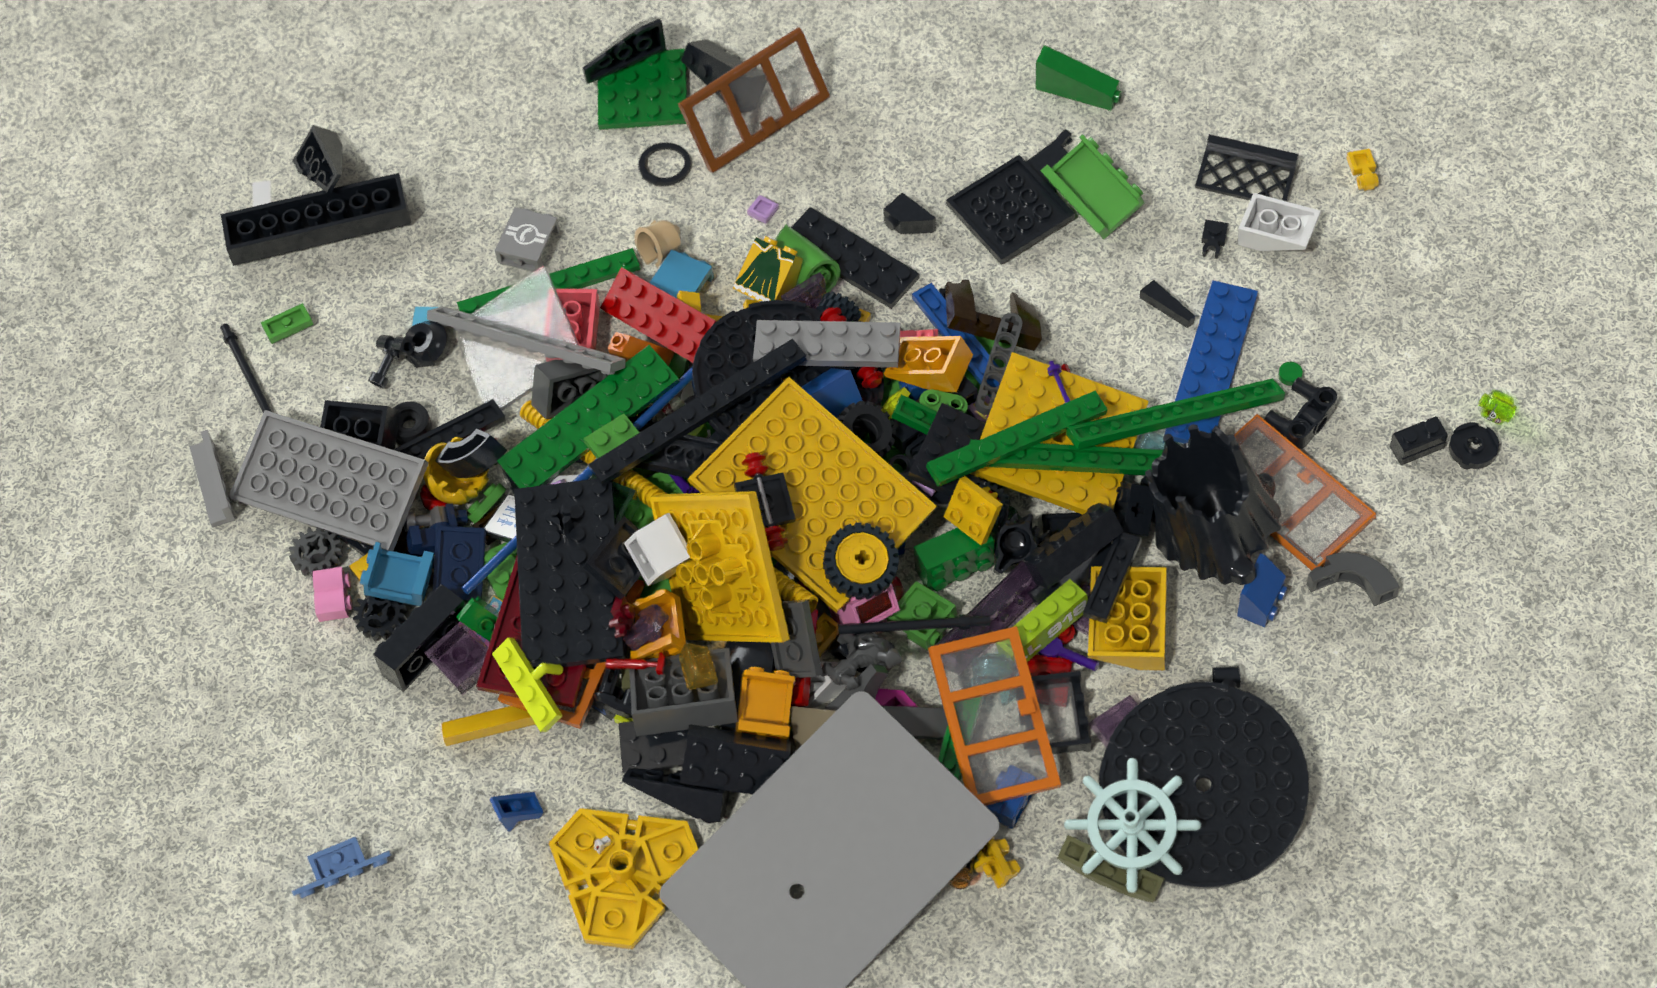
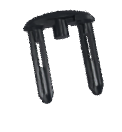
(605, 697)

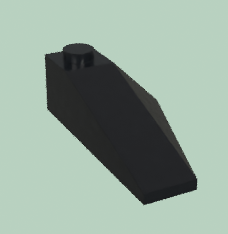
(632, 47)
(320, 158)
(692, 800)

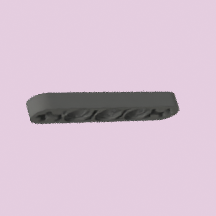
(1001, 353)

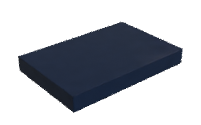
(458, 558)

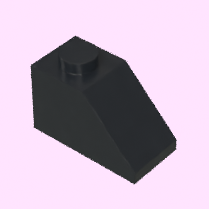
(908, 217)

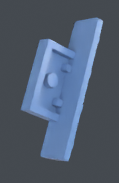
(338, 861)

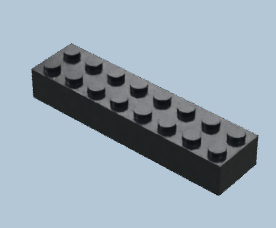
(315, 219)

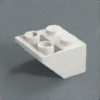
(658, 549)

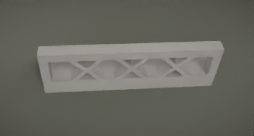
(212, 481)

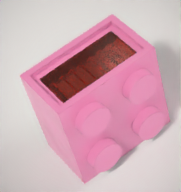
(867, 610)

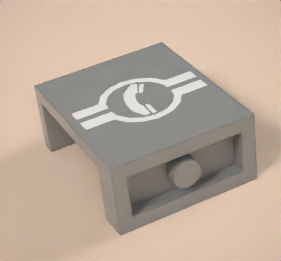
(525, 239)

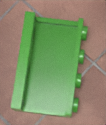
(1095, 187)

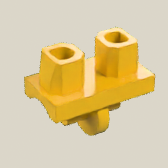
(993, 863)

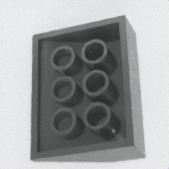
(667, 705)

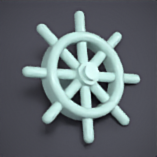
(1132, 824)

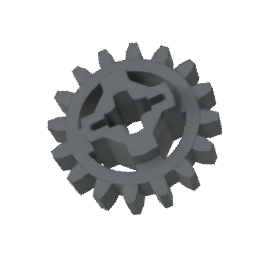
(315, 550)

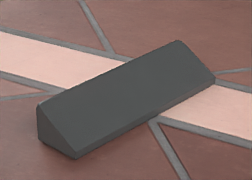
(920, 721)

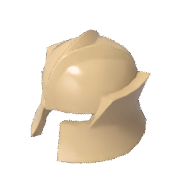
(658, 234)

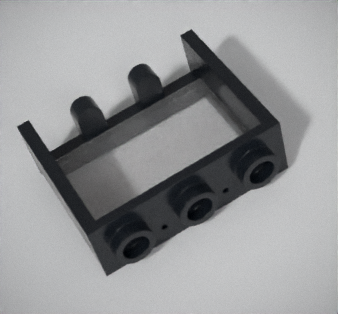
(1063, 711)

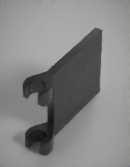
(1051, 155)

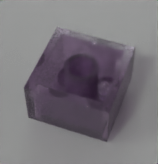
(459, 657)

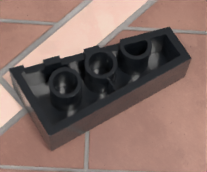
(708, 60)

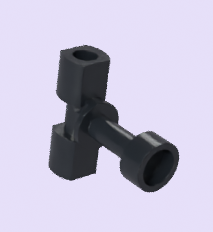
(391, 348)

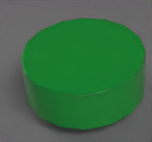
(1289, 373)

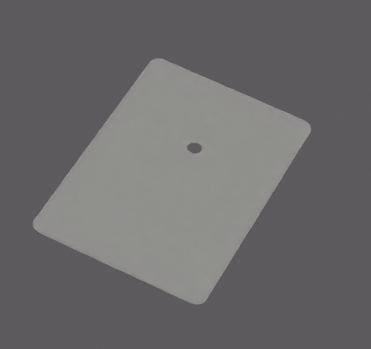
(854, 821)

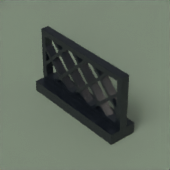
(1246, 153)

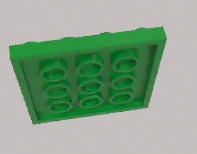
(644, 93)

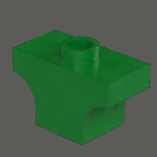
(479, 617)

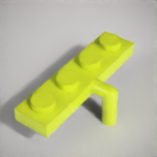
(528, 684)

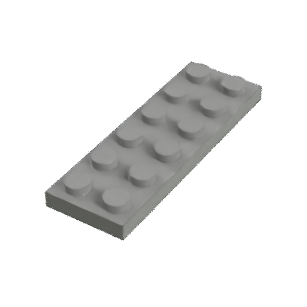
(833, 342)

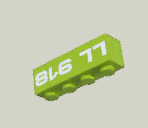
(1051, 618)

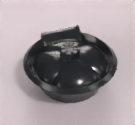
(429, 343)

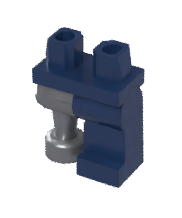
(424, 539)

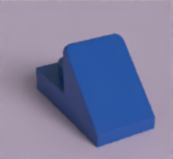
(516, 808)

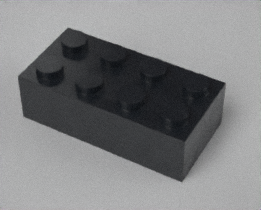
(403, 653)
(731, 759)

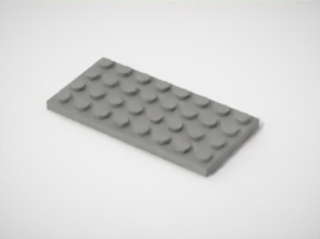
(328, 480)

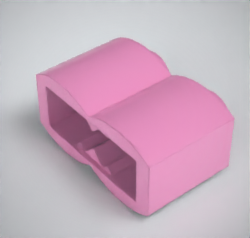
(331, 594)

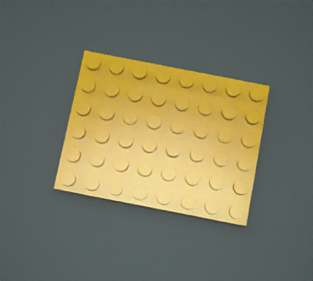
(828, 477)

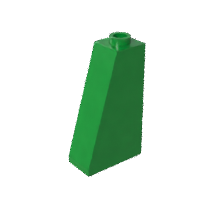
(1075, 80)

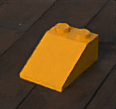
(932, 362)

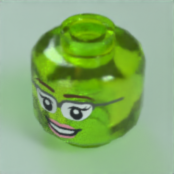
(1497, 407)

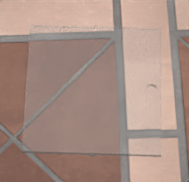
(508, 371)

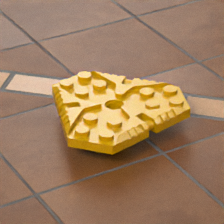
(618, 903)

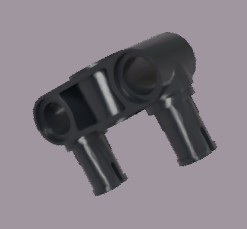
(1310, 417)

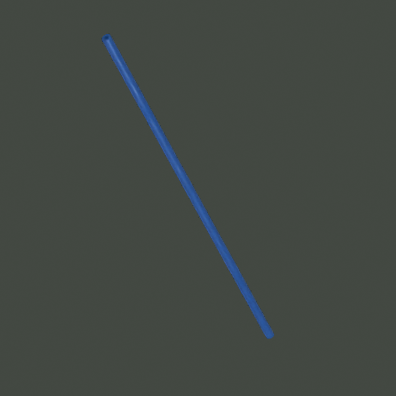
(585, 475)

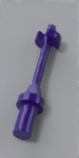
(1054, 370)

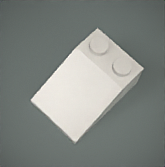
(1276, 225)

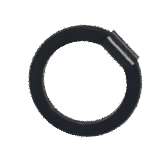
(657, 181)

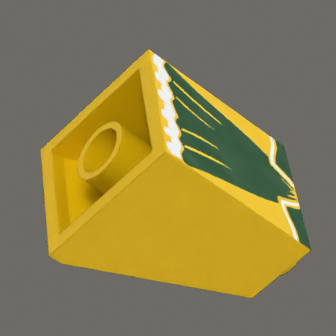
(768, 270)

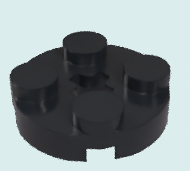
(1473, 458)

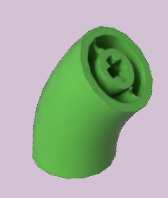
(813, 257)

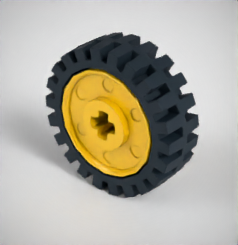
(844, 569)

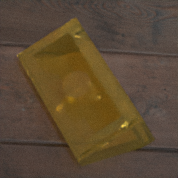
(697, 666)

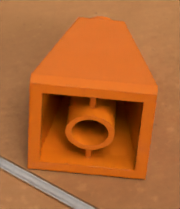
(628, 346)

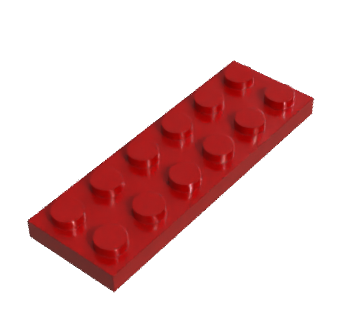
(656, 314)

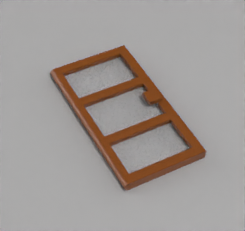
(754, 100)

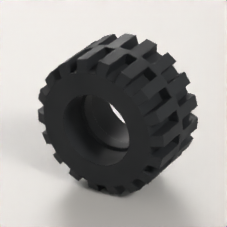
(873, 421)

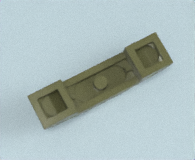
(1076, 853)

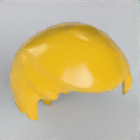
(449, 488)

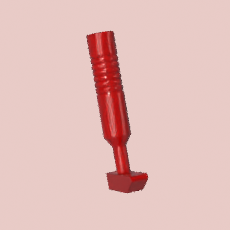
(637, 664)

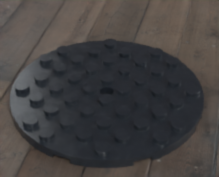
(730, 348)
(1253, 771)

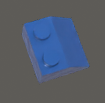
(1261, 595)

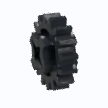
(370, 620)

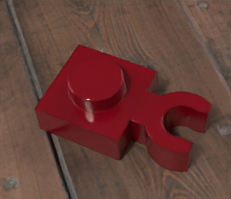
(623, 616)

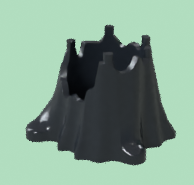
(1211, 506)

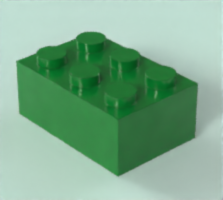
(951, 558)

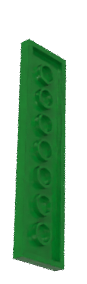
(561, 439)

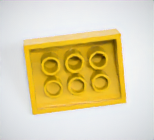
(1137, 624)

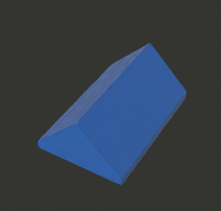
(834, 390)

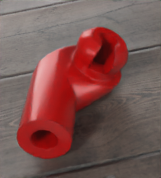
(428, 499)

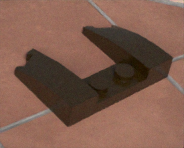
(964, 318)

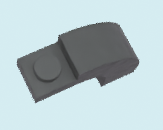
(1357, 569)

